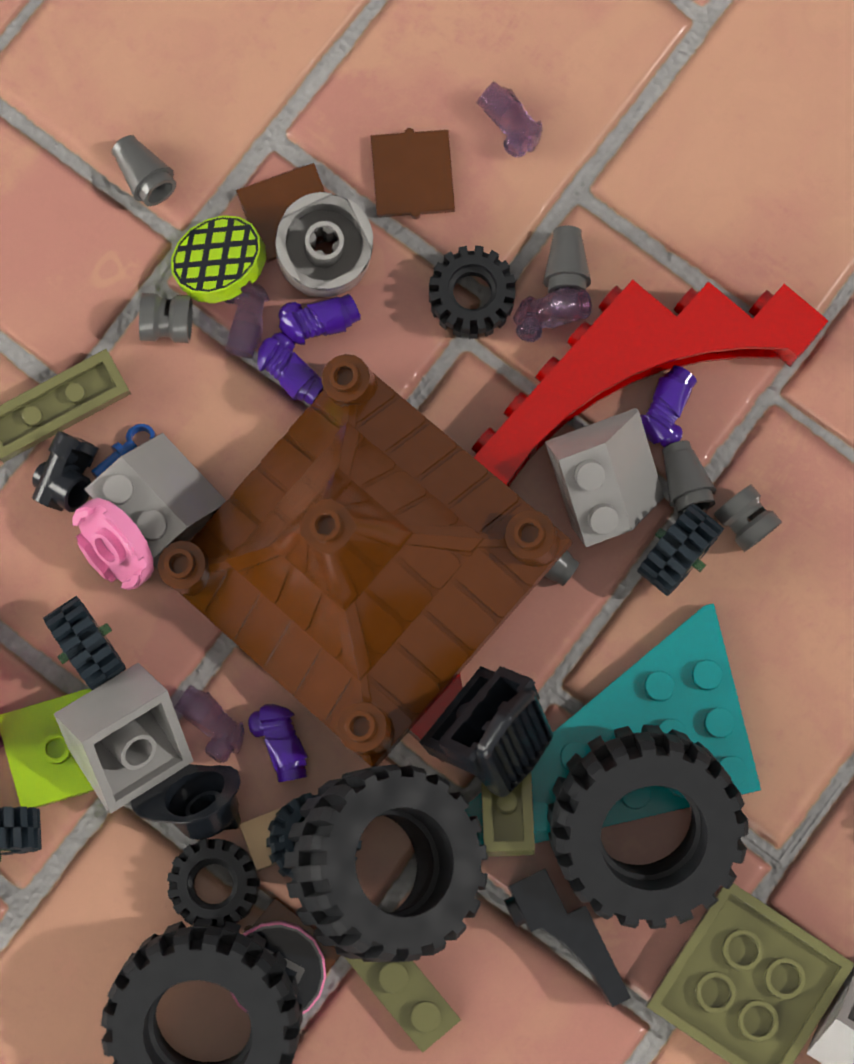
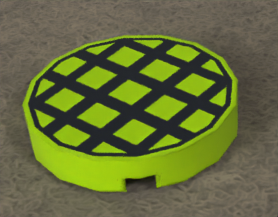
(218, 258)

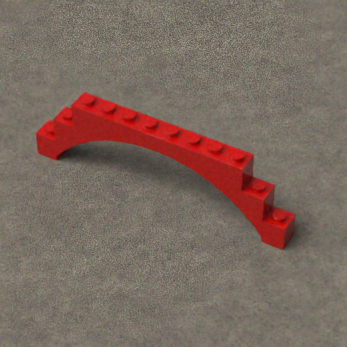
(623, 346)

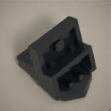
(492, 729)

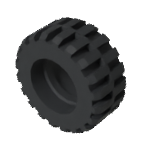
(445, 859)
(688, 873)
(210, 956)

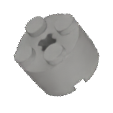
(335, 220)

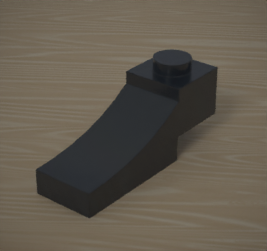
(539, 907)

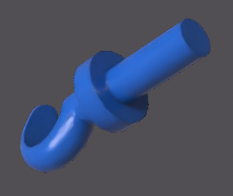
(119, 450)

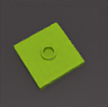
(39, 756)

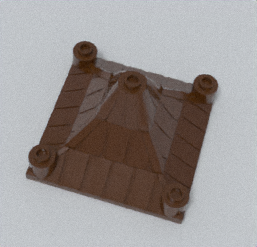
(364, 560)

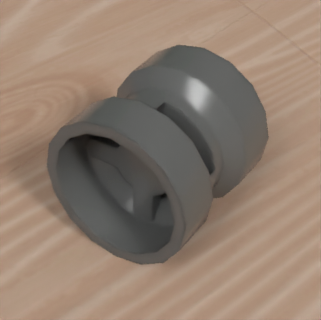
(165, 318)
(743, 507)

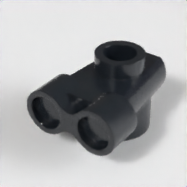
(60, 479)

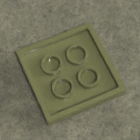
(749, 982)

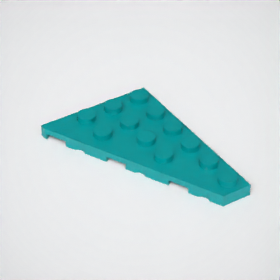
(677, 686)

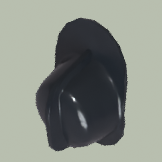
(195, 800)

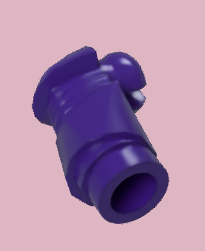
(318, 318)
(291, 371)
(667, 405)
(281, 741)

